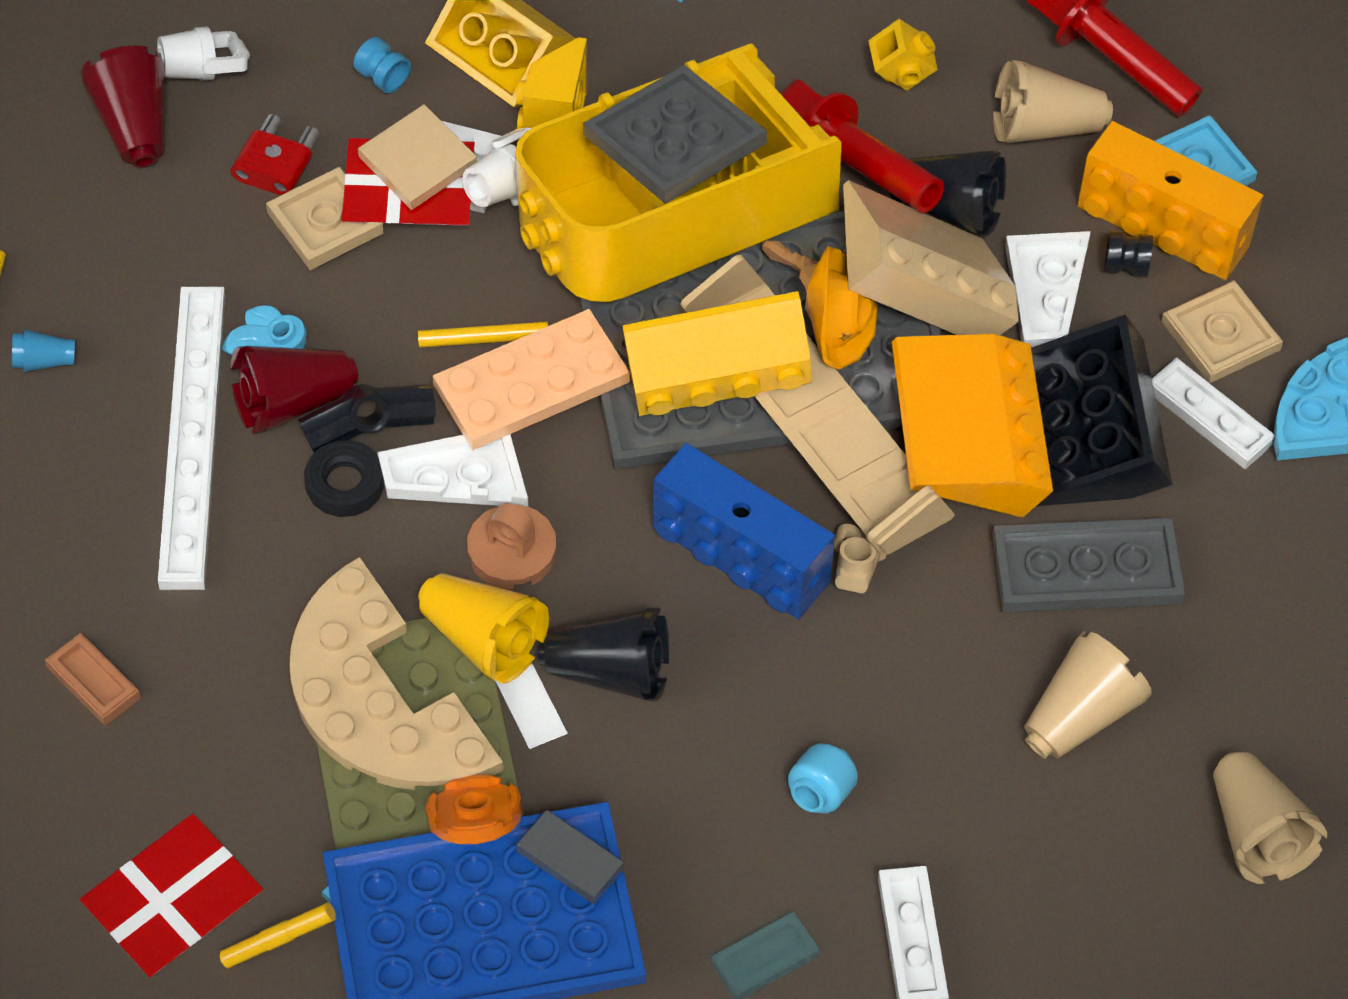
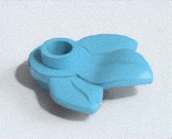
(266, 328)

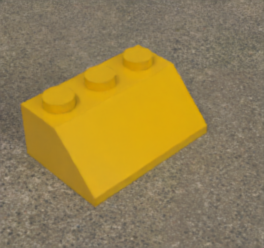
(495, 41)

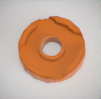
(455, 820)

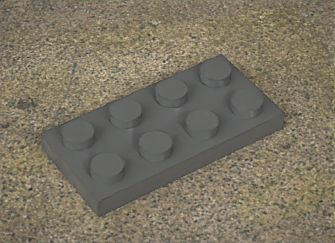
(1088, 565)

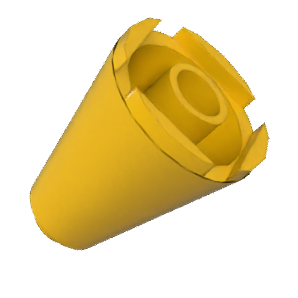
(486, 623)

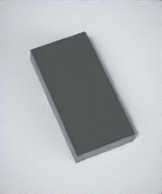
(570, 857)

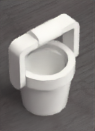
(194, 57)
(494, 175)

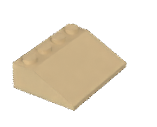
(924, 266)

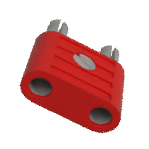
(273, 161)

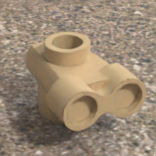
(855, 559)

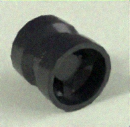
(1128, 253)

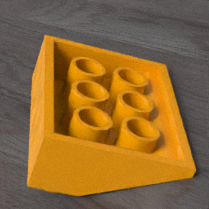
(973, 420)

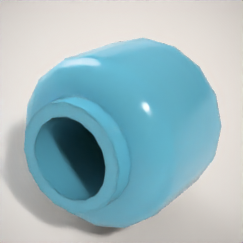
(822, 778)

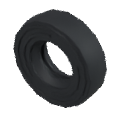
(344, 502)

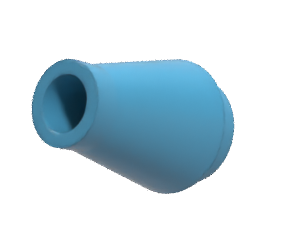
(41, 351)

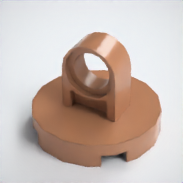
(511, 546)

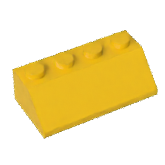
(718, 354)

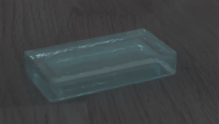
(765, 956)

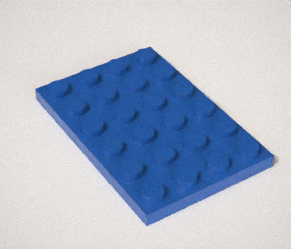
(478, 919)

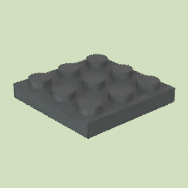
(675, 133)

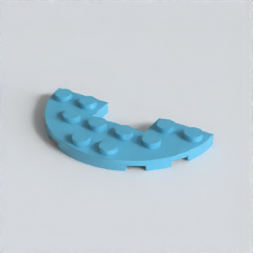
(1315, 407)

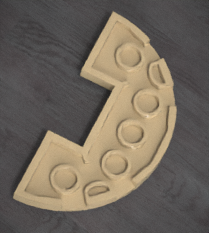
(355, 706)

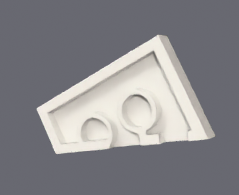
(1046, 281)
(454, 472)

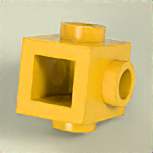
(903, 54)

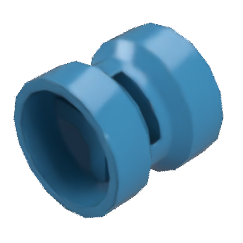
(378, 62)

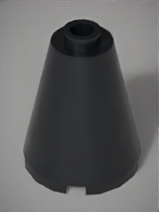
(970, 188)
(611, 653)

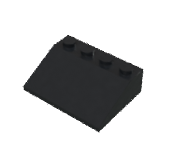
(1100, 415)

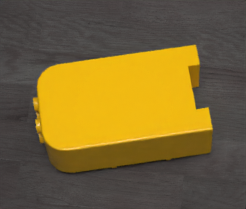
(617, 238)

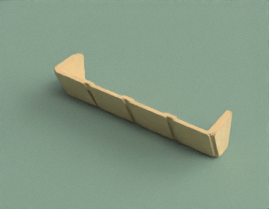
(836, 433)

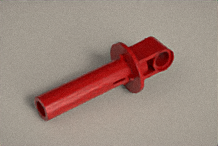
(1124, 48)
(862, 151)

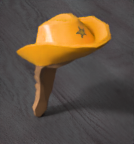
(840, 318)

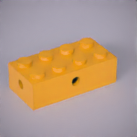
(1170, 197)

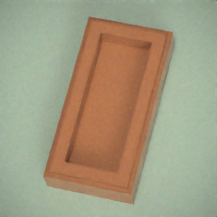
(92, 679)

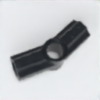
(394, 408)

